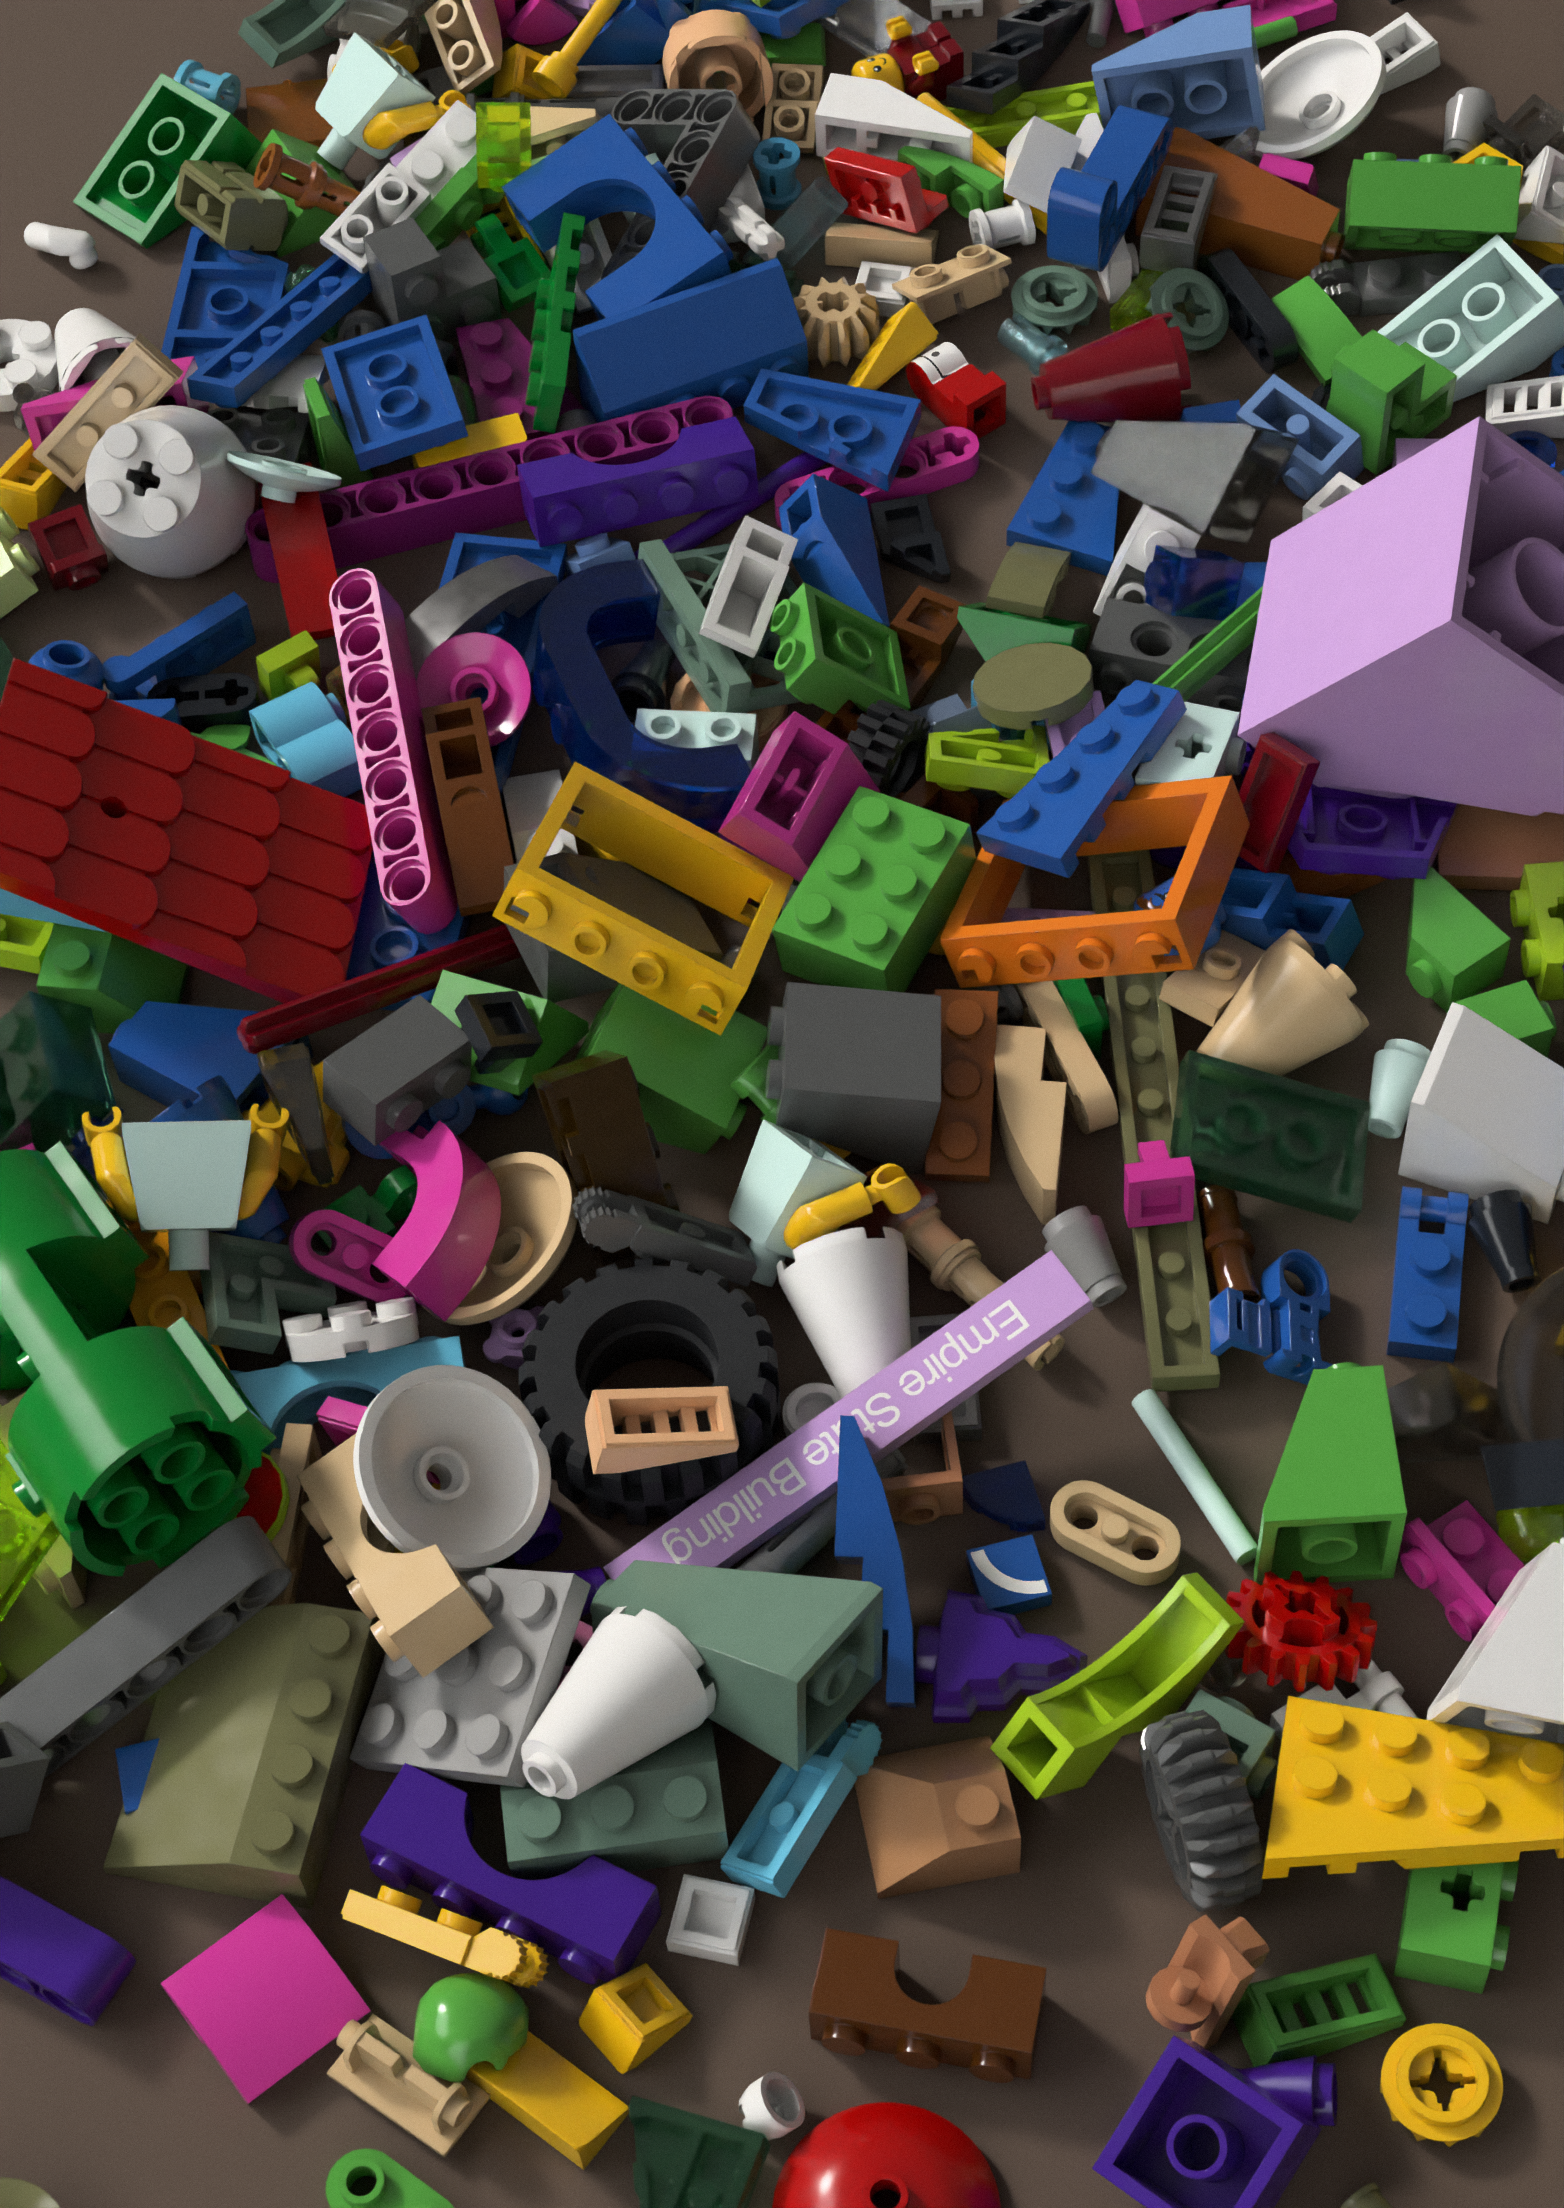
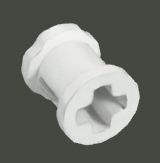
(1003, 226)

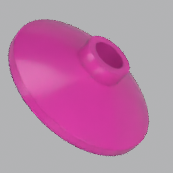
(475, 662)

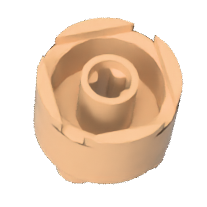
(721, 43)

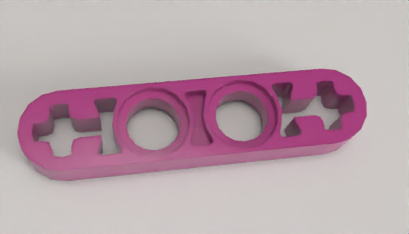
(943, 468)

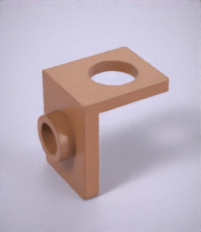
(927, 1496)

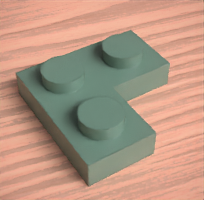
(248, 1287)

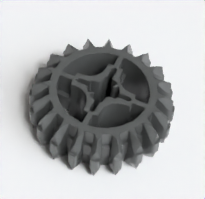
(1201, 1810)

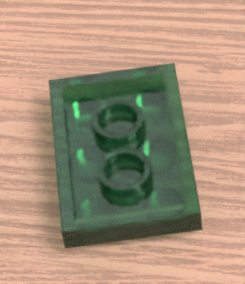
(1271, 1136)

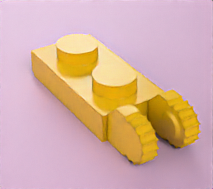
(450, 1937)

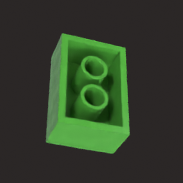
(1430, 203)
(875, 895)

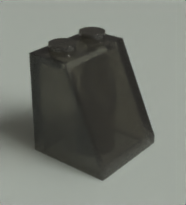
(1196, 472)

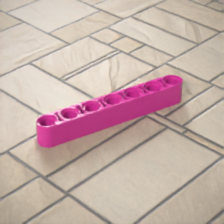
(392, 752)

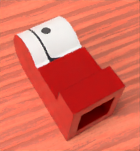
(956, 388)

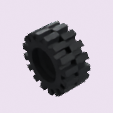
(890, 746)

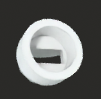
(772, 2094)

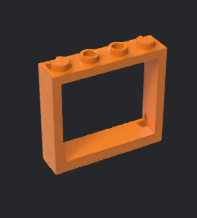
(1188, 813)

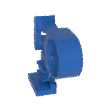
(1280, 1321)

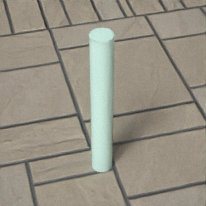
(1195, 1477)

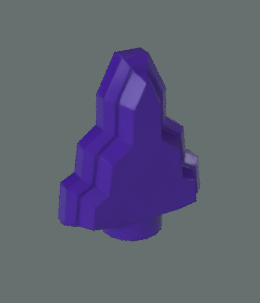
(986, 1660)

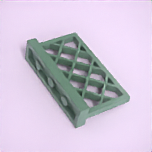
(715, 669)

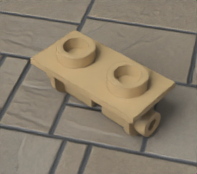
(973, 274)
(384, 2074)

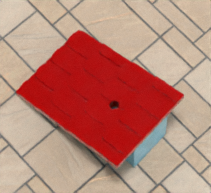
(174, 840)

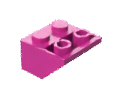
(795, 795)

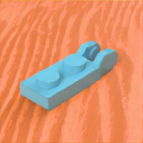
(799, 1810)

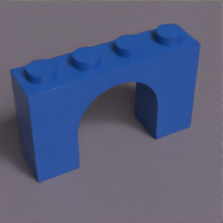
(606, 174)

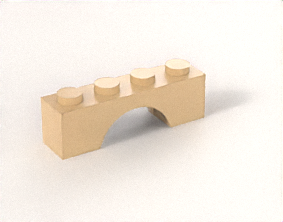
(415, 1594)

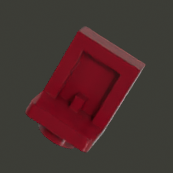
(69, 549)

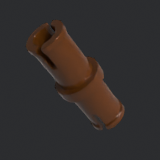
(1226, 1244)

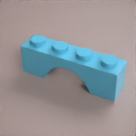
(300, 1388)

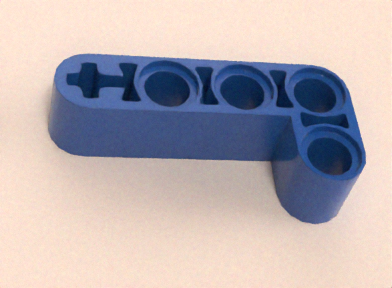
(1095, 205)

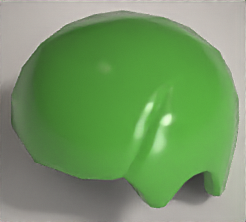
(468, 2022)

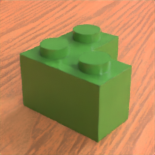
(1388, 394)

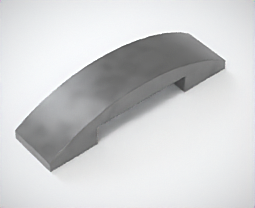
(474, 601)

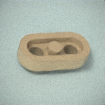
(1119, 1532)

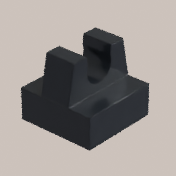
(498, 1029)

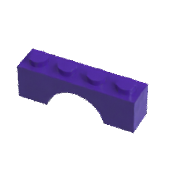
(580, 498)
(586, 1917)

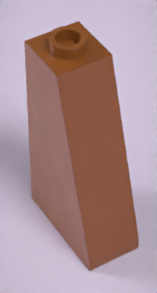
(1254, 211)

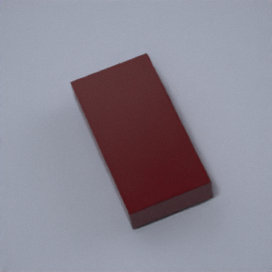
(1274, 799)

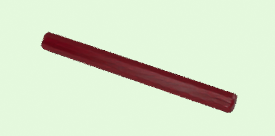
(375, 990)

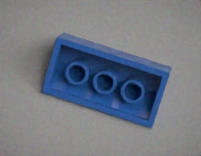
(692, 345)

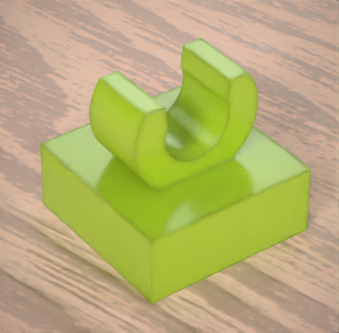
(289, 666)

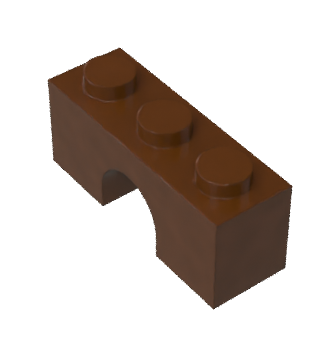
(984, 2028)

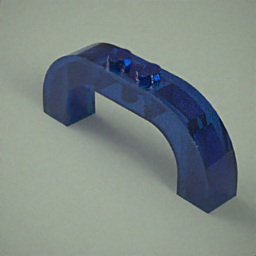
(603, 609)

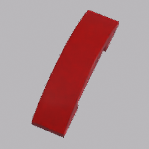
(302, 561)

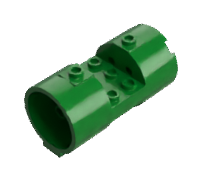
(126, 1431)

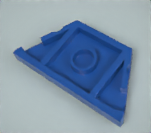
(219, 296)

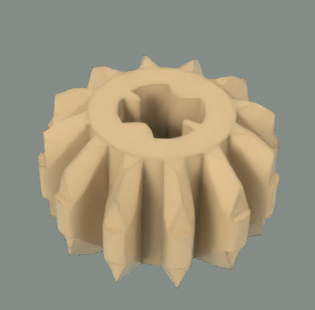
(837, 320)

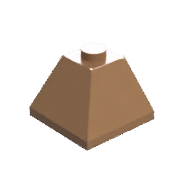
(938, 1817)

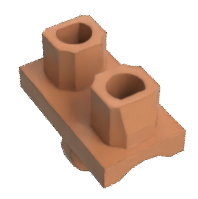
(1206, 1978)

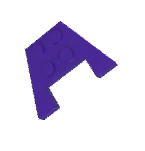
(1367, 832)

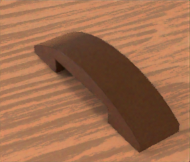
(926, 637)

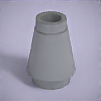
(1464, 121)
(1086, 1253)

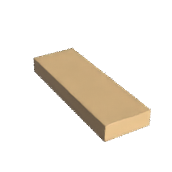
(126, 387)

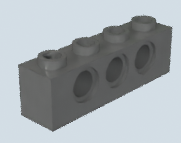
(1145, 642)

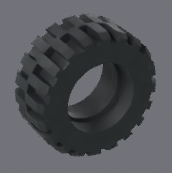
(635, 1318)

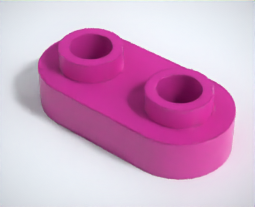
(350, 1255)

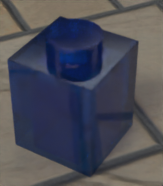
(1193, 582)

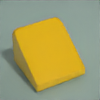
(516, 73)
(632, 2017)

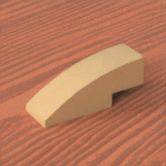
(1029, 1115)

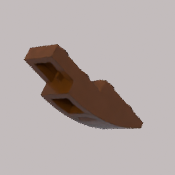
(468, 802)

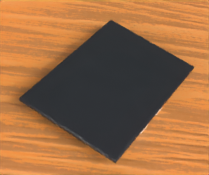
(1525, 1473)

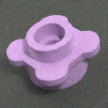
(502, 1345)

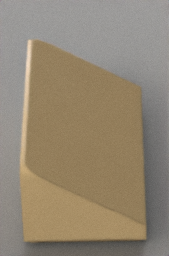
(852, 243)

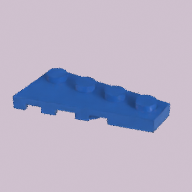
(1073, 790)

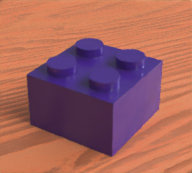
(1205, 2137)

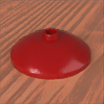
(891, 2149)

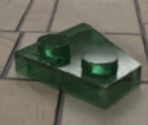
(693, 2158)

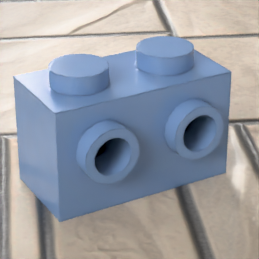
(1323, 442)

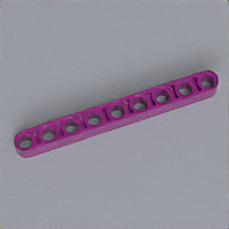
(476, 489)

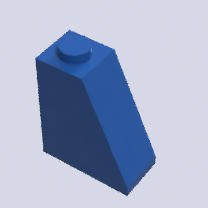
(179, 1046)

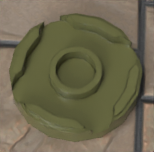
(1033, 685)

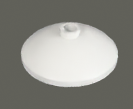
(1319, 93)
(479, 1448)

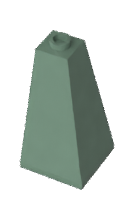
(778, 1646)

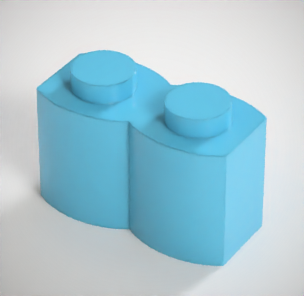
(309, 738)

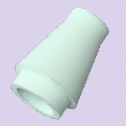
(1393, 1084)

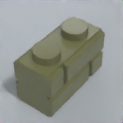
(229, 207)

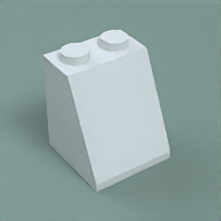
(1487, 1116)
(1516, 1662)

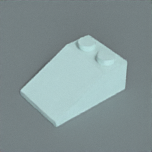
(1484, 320)

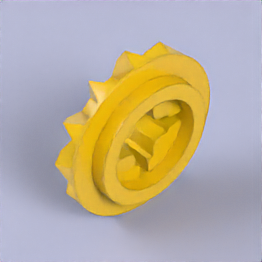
(1463, 2061)

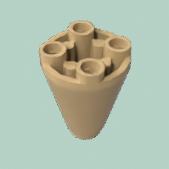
(1286, 1011)

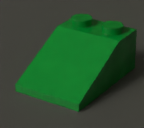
(140, 171)

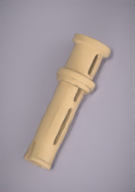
(958, 1267)

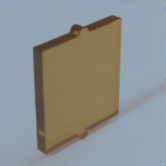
(287, 109)

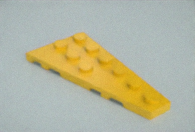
(1407, 1792)

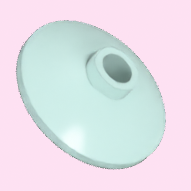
(281, 477)

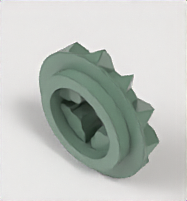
(1064, 285)
(1200, 297)

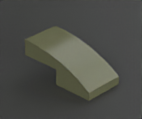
(1028, 580)

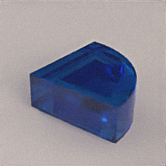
(1006, 1496)

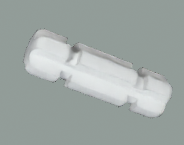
(751, 228)

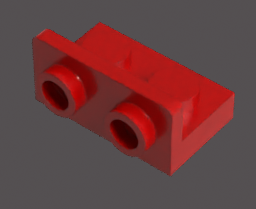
(883, 190)

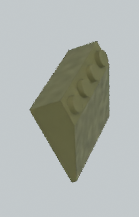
(253, 1757)

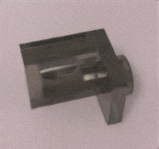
(1526, 131)

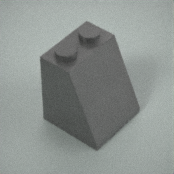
(858, 1069)

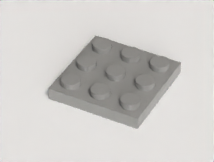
(486, 1699)

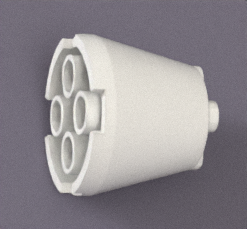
(201, 498)

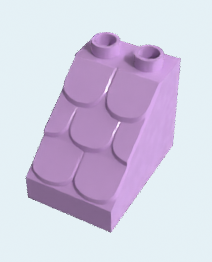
(1423, 631)

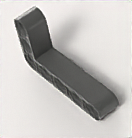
(704, 146)

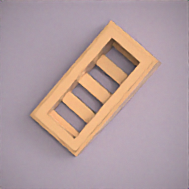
(638, 1450)

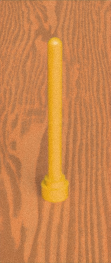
(558, 72)

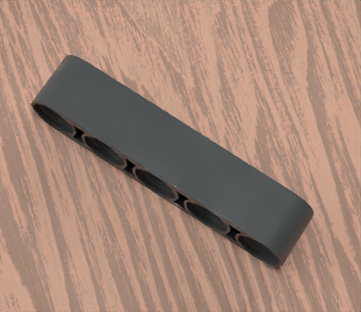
(147, 1640)

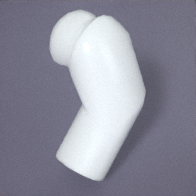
(63, 242)

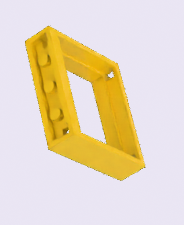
(623, 945)

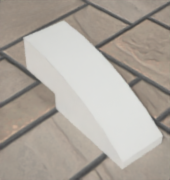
(748, 586)

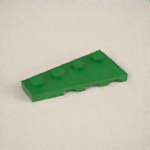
(552, 327)

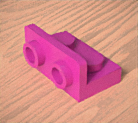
(1460, 1564)

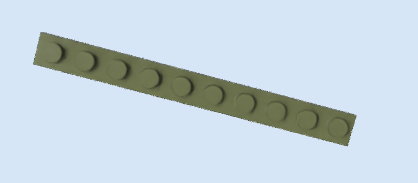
(1145, 1084)

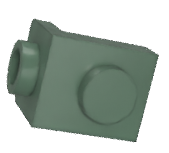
(1246, 1736)

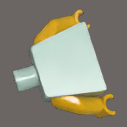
(376, 101)
(186, 1176)
(804, 1191)

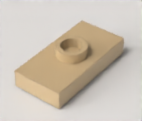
(1214, 981)

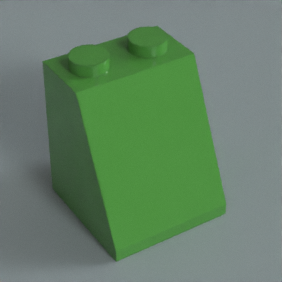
(678, 1065)
(1338, 1484)

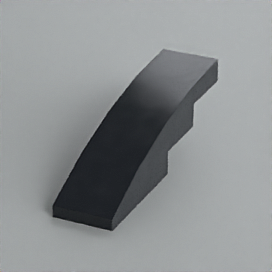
(1024, 50)

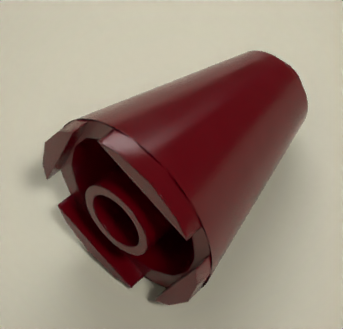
(1118, 376)

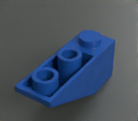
(835, 545)

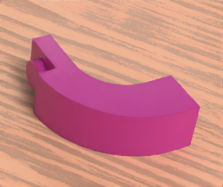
(451, 1221)

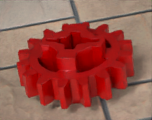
(1301, 1631)

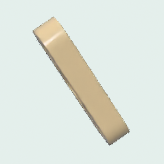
(1069, 1057)

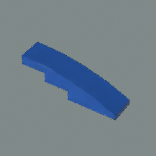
(869, 1539)

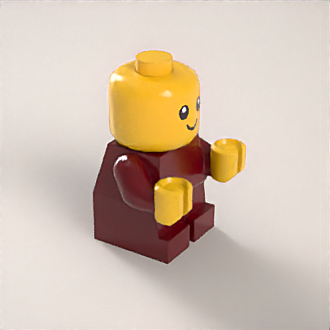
(916, 62)

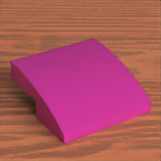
(265, 1998)

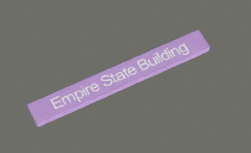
(888, 1411)

